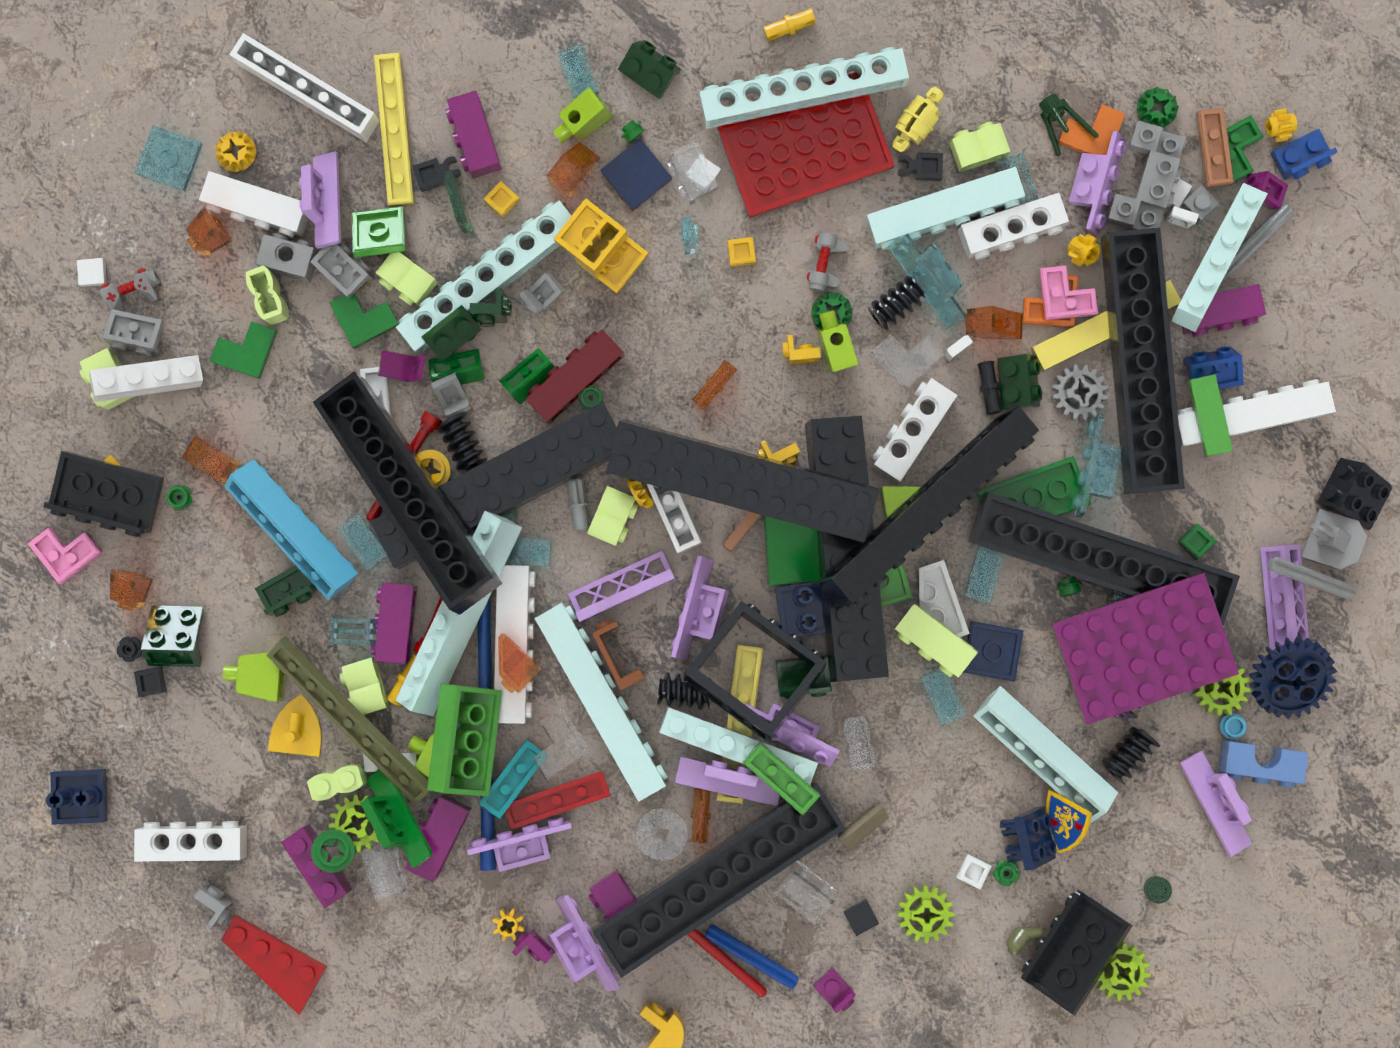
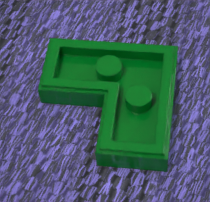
(1239, 137)
(362, 326)
(250, 356)

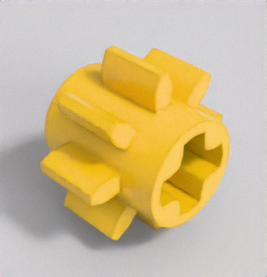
(1281, 125)
(1083, 250)
(506, 932)

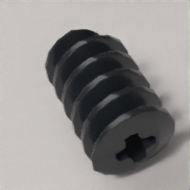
(896, 302)
(460, 443)
(680, 691)
(1129, 754)

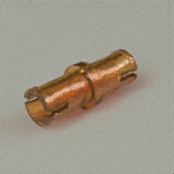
(714, 384)
(700, 815)

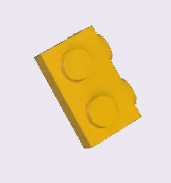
(788, 454)

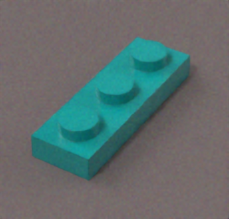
(511, 780)

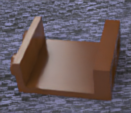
(622, 682)

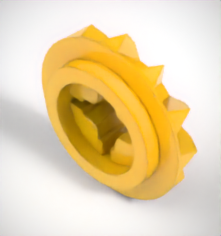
(245, 156)
(440, 463)
(640, 493)

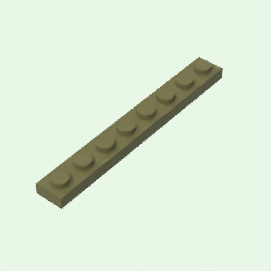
(349, 720)

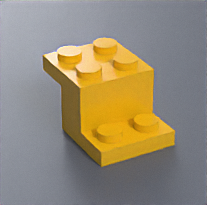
(601, 246)

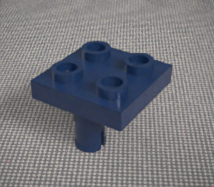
(801, 609)
(78, 796)
(1034, 838)

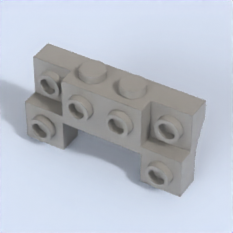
(1156, 179)

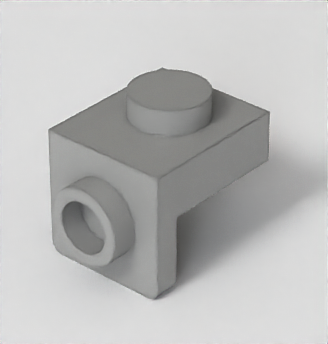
(542, 293)
(451, 395)
(213, 899)

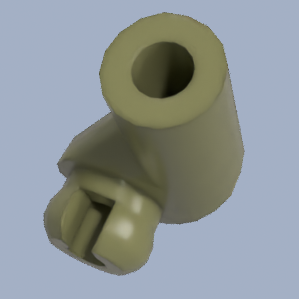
(1020, 937)

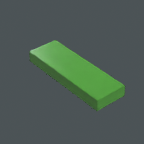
(1210, 415)
(781, 778)

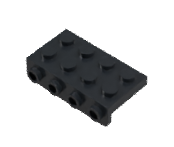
(105, 494)
(1075, 951)

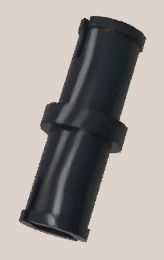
(989, 387)

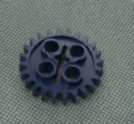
(1292, 677)

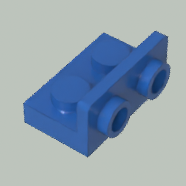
(1301, 154)
(1223, 362)

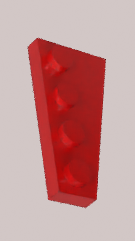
(278, 964)

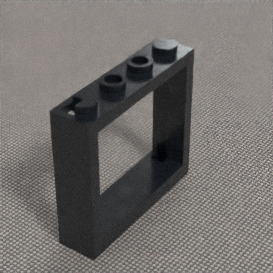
(733, 705)

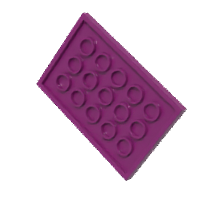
(1145, 648)

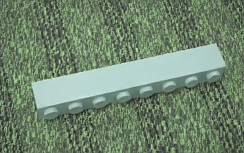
(451, 631)
(601, 702)

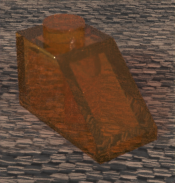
(572, 169)
(207, 233)
(994, 323)
(210, 460)
(129, 588)
(515, 665)

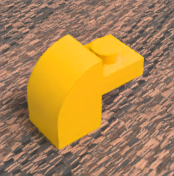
(670, 1028)

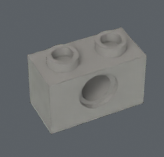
(272, 252)

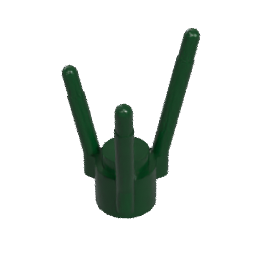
(1053, 109)

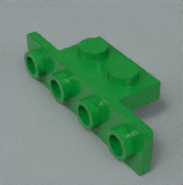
(394, 820)

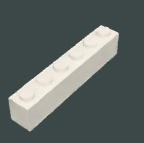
(304, 87)
(1264, 410)
(513, 619)

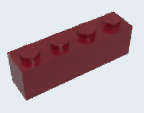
(580, 371)

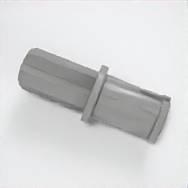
(578, 504)

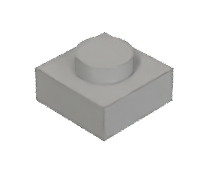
(1200, 202)

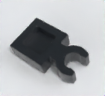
(926, 166)
(430, 173)

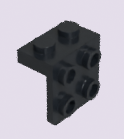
(1355, 492)

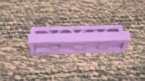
(625, 595)
(1282, 597)

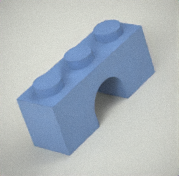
(1285, 766)

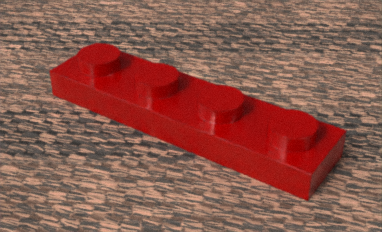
(557, 800)

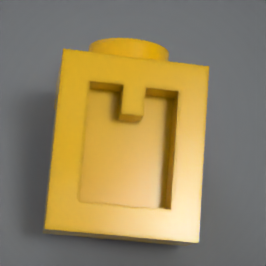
(804, 354)

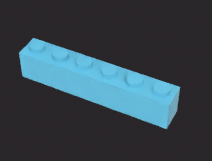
(291, 529)

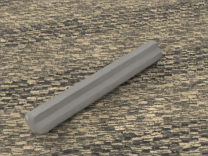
(1260, 237)
(1311, 578)

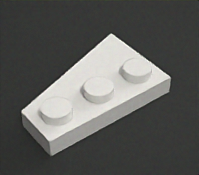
(939, 597)

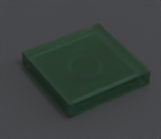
(457, 201)

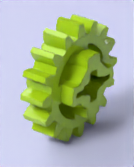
(1228, 695)
(352, 813)
(925, 902)
(1129, 964)

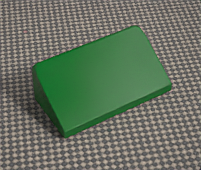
(465, 364)
(526, 375)

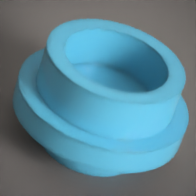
(1232, 726)

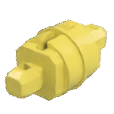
(918, 120)

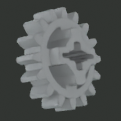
(1078, 382)

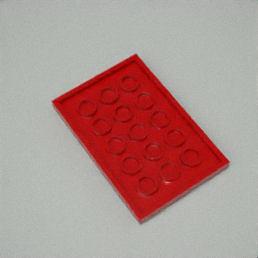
(805, 151)

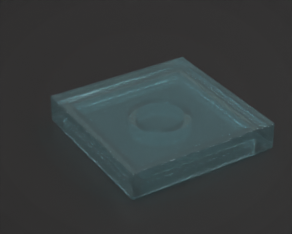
(168, 158)

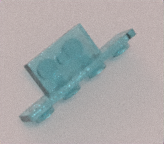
(933, 276)
(1099, 470)

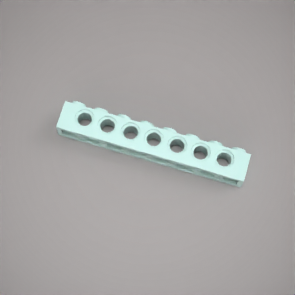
(890, 59)
(490, 261)

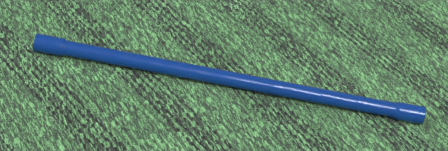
(487, 858)

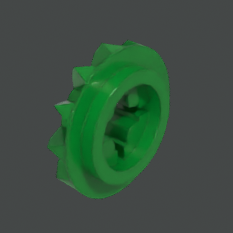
(1157, 118)
(833, 300)
(327, 839)

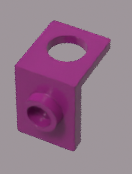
(401, 366)

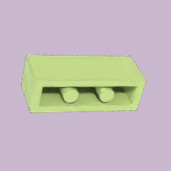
(935, 641)

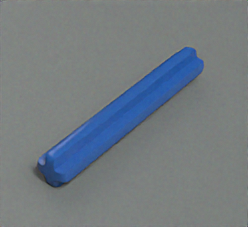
(751, 956)

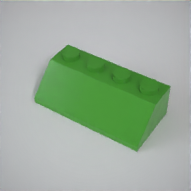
(464, 740)

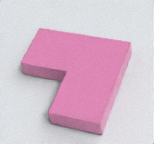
(1059, 301)
(64, 560)

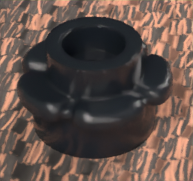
(127, 642)

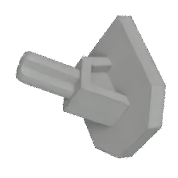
(1335, 541)

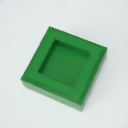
(1197, 541)

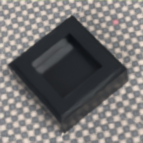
(150, 682)
(861, 917)

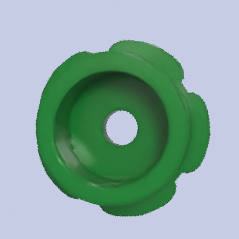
(632, 130)
(590, 391)
(172, 496)
(1069, 587)
(1003, 866)

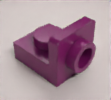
(1270, 184)
(538, 946)
(835, 990)

